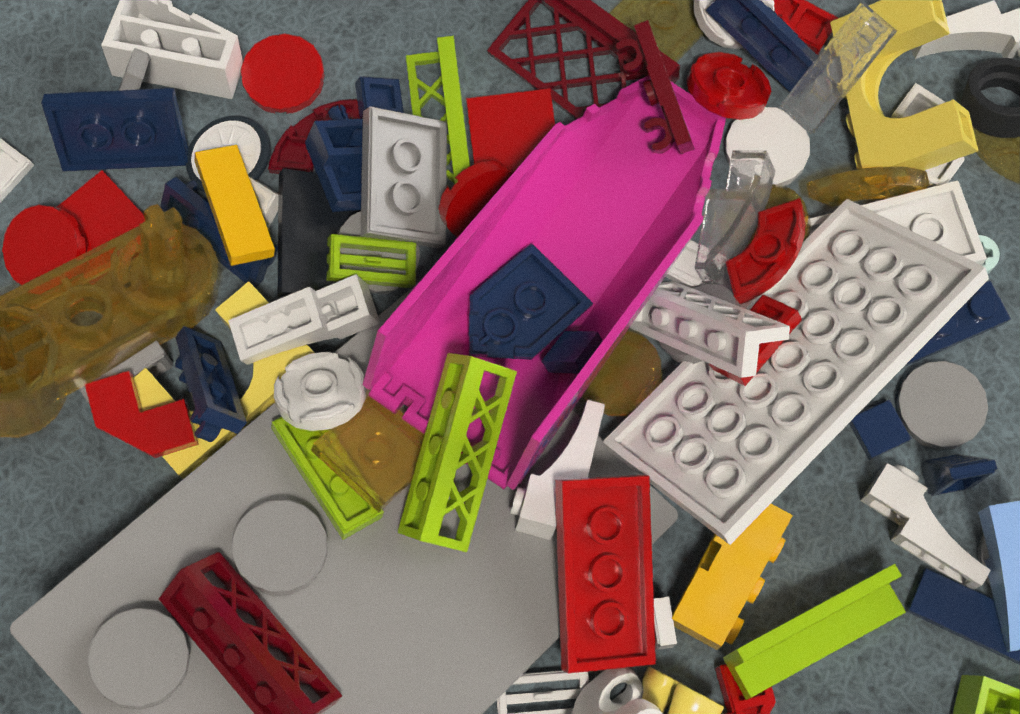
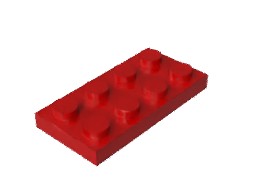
(605, 573)

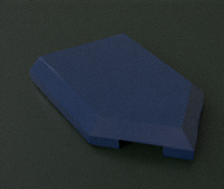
(522, 308)

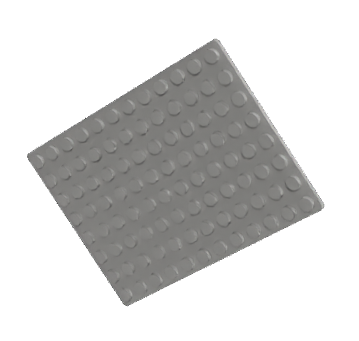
(383, 620)

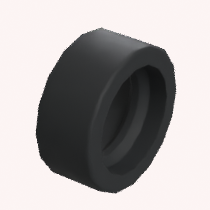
(985, 114)

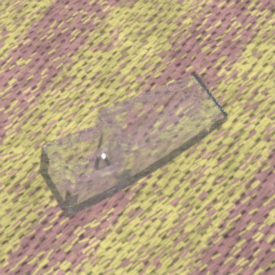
(733, 212)

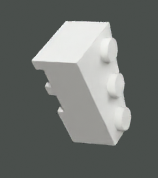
(182, 48)

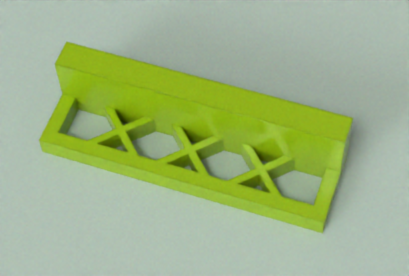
(452, 99)
(442, 450)
(815, 633)

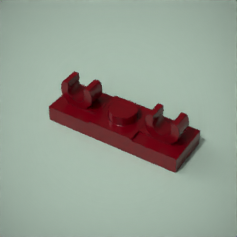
(658, 89)

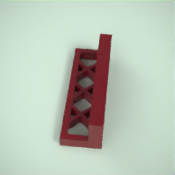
(241, 648)

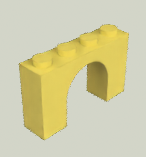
(915, 140)
(255, 400)

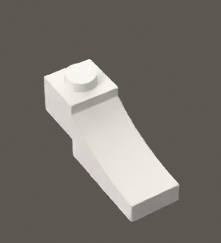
(978, 29)
(304, 319)
(901, 499)
(538, 501)

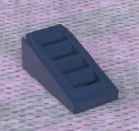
(955, 473)

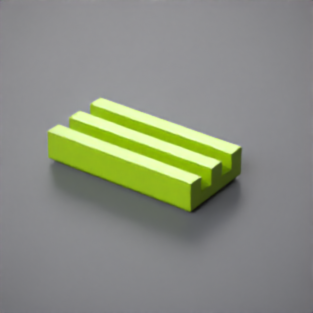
(336, 259)

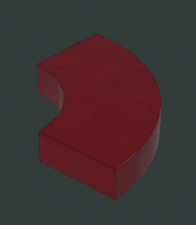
(291, 147)

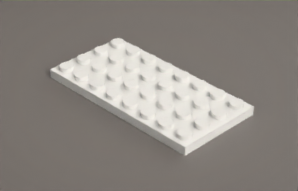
(865, 307)

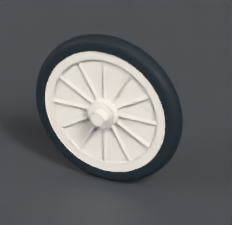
(230, 131)

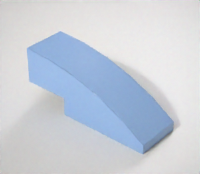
(1002, 538)

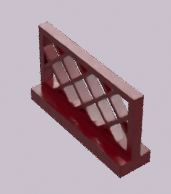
(595, 25)

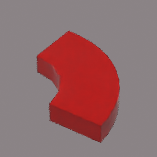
(770, 252)

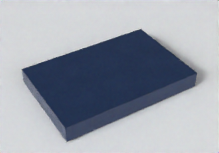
(116, 129)

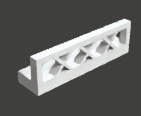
(708, 327)

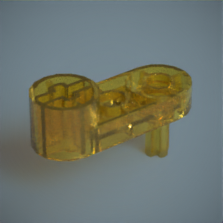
(51, 357)

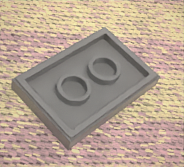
(403, 177)

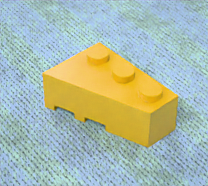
(728, 579)

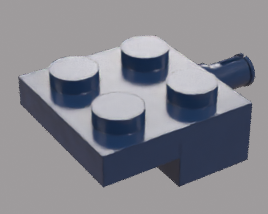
(337, 158)

